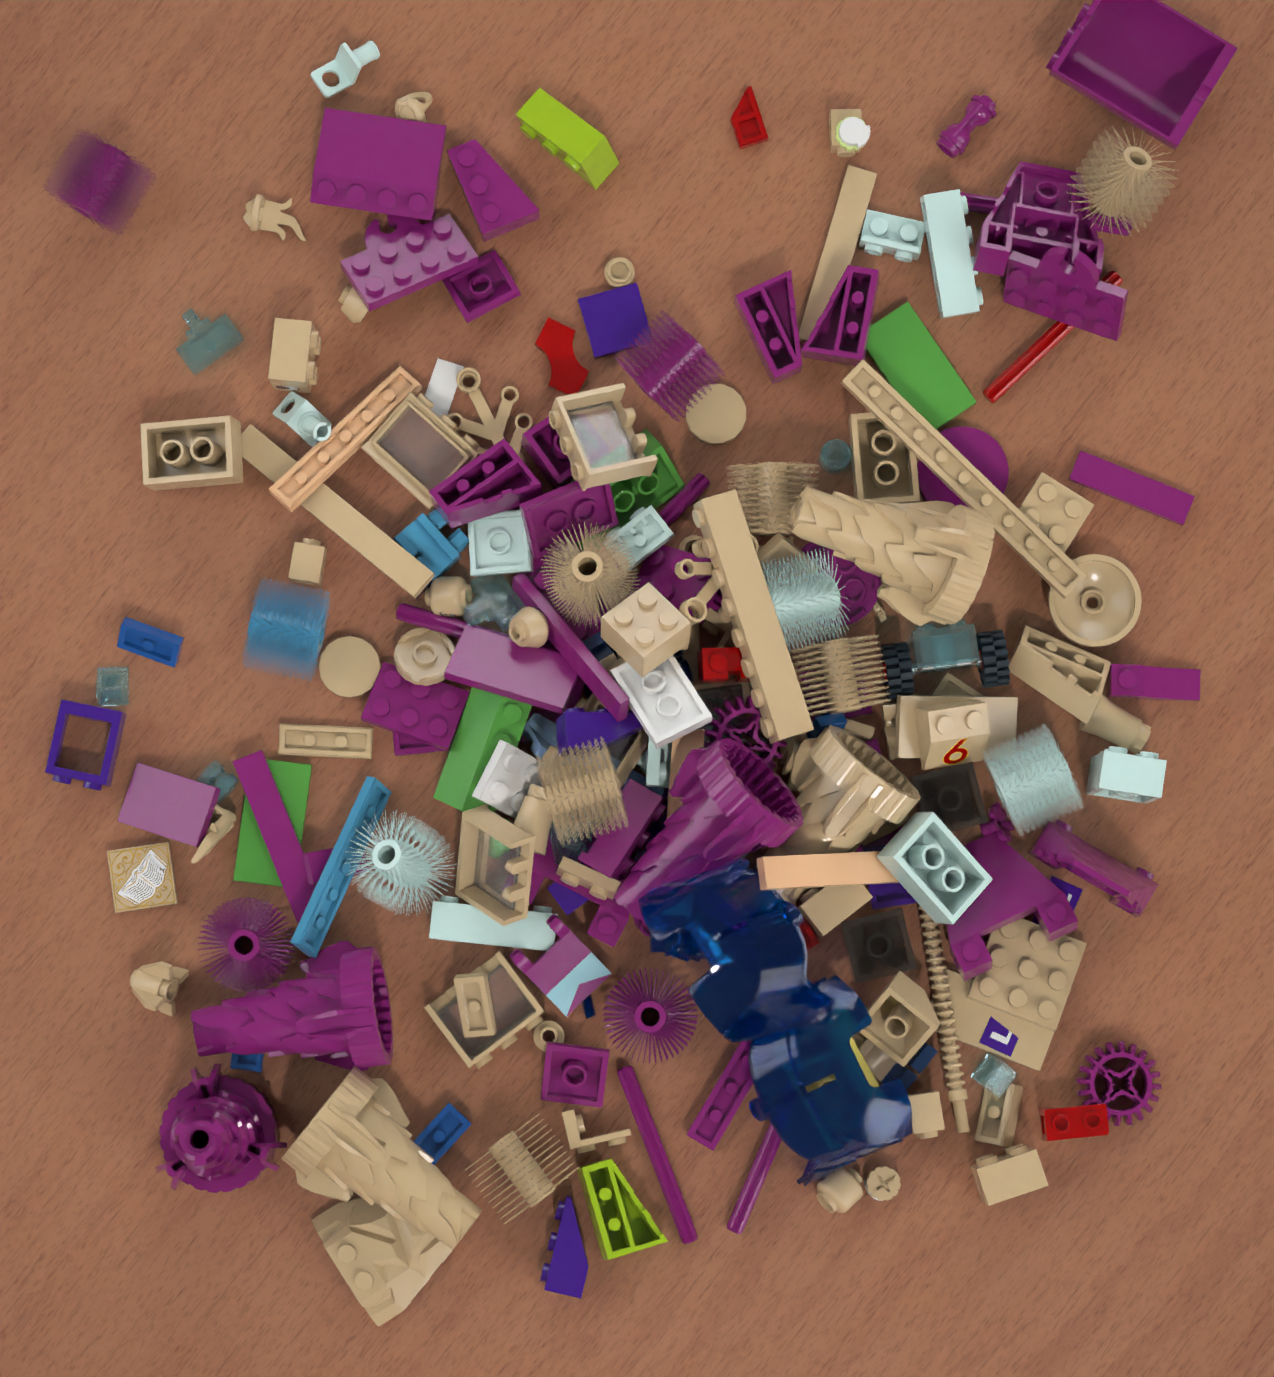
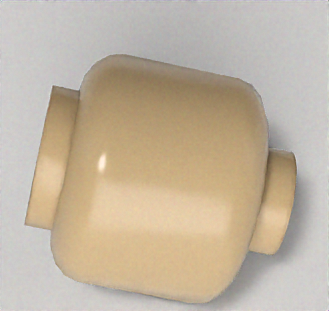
(448, 596)
(840, 1190)

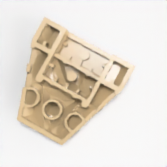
(379, 1255)

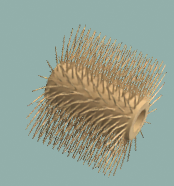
(1122, 181)
(771, 494)
(590, 574)
(840, 675)
(582, 791)
(522, 1169)

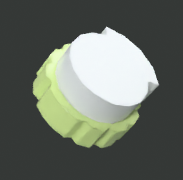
(852, 133)

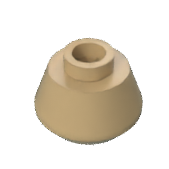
(352, 305)
(529, 628)

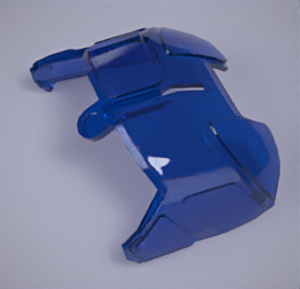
(755, 971)
(838, 1118)

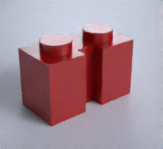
(718, 663)

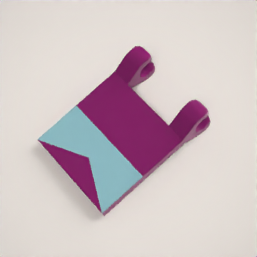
(566, 970)

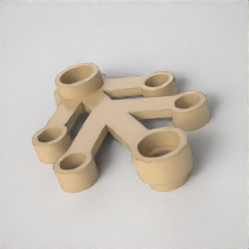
(492, 428)
(698, 603)

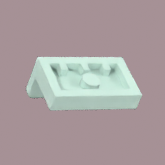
(892, 236)
(643, 534)
(658, 765)

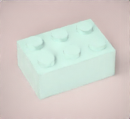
(1126, 776)
(934, 867)

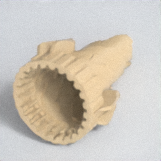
(922, 550)
(845, 798)
(364, 1148)

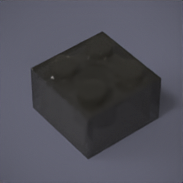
(952, 796)
(877, 945)

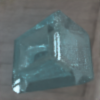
(112, 686)
(994, 1075)

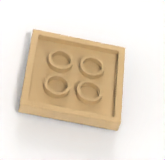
(1028, 973)

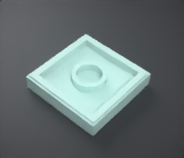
(499, 545)

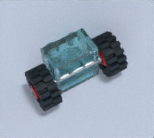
(942, 650)

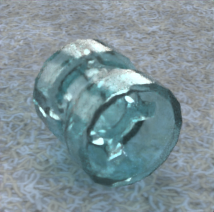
(834, 461)
(216, 776)

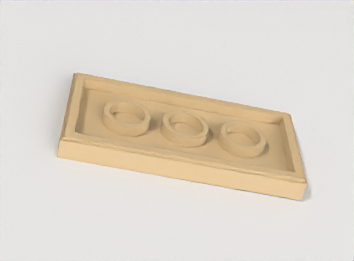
(1001, 716)
(973, 1017)

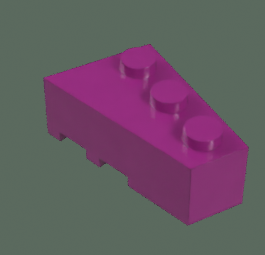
(489, 192)
(846, 321)
(772, 325)
(485, 486)

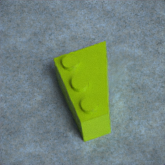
(567, 137)
(616, 1212)

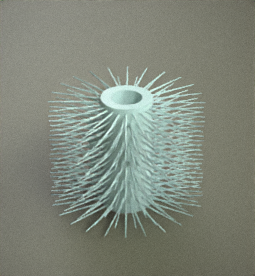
(805, 598)
(1032, 779)
(401, 863)

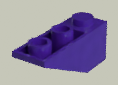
(580, 726)
(569, 1262)

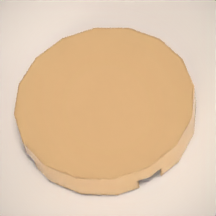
(717, 416)
(423, 656)
(349, 666)

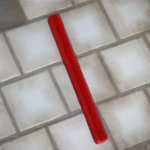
(1035, 352)

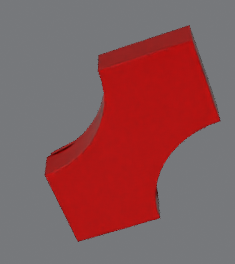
(557, 344)

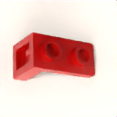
(1074, 1122)

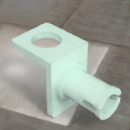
(346, 66)
(304, 419)

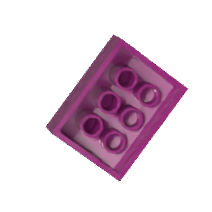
(378, 164)

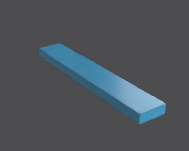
(334, 878)

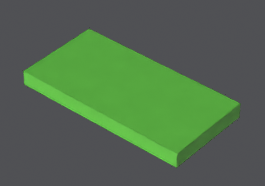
(917, 367)
(253, 857)

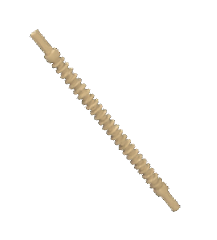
(957, 1094)

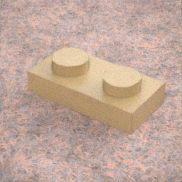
(576, 873)
(475, 1004)

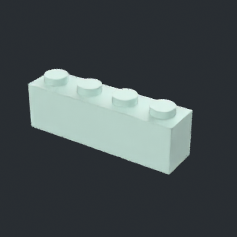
(950, 253)
(469, 925)

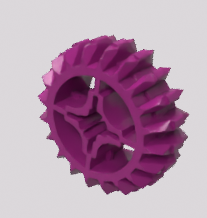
(720, 726)
(1128, 1072)

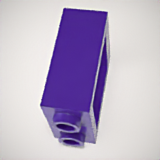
(85, 711)

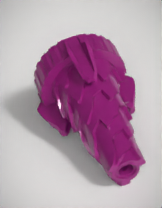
(727, 810)
(332, 1014)
(238, 1127)

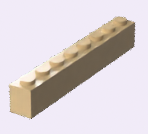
(752, 616)

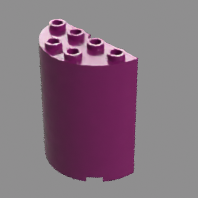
(1142, 64)

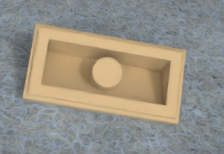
(999, 1116)

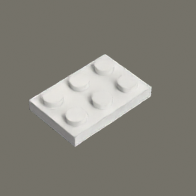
(663, 701)
(507, 779)

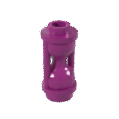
(957, 136)

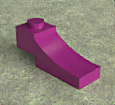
(1153, 683)

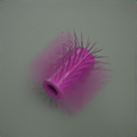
(101, 177)
(670, 366)
(237, 959)
(633, 1015)

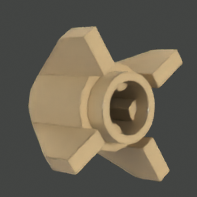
(158, 985)

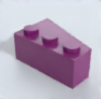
(614, 852)

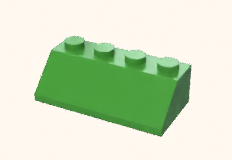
(644, 491)
(482, 725)

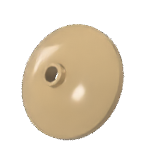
(1116, 598)

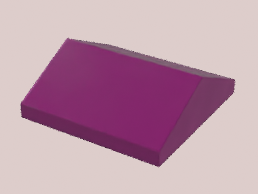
(481, 287)
(574, 1074)

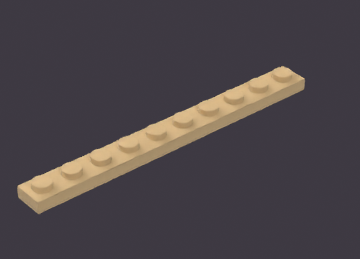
(963, 478)

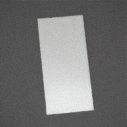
(443, 386)

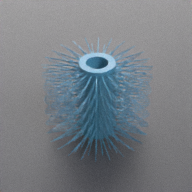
(286, 629)

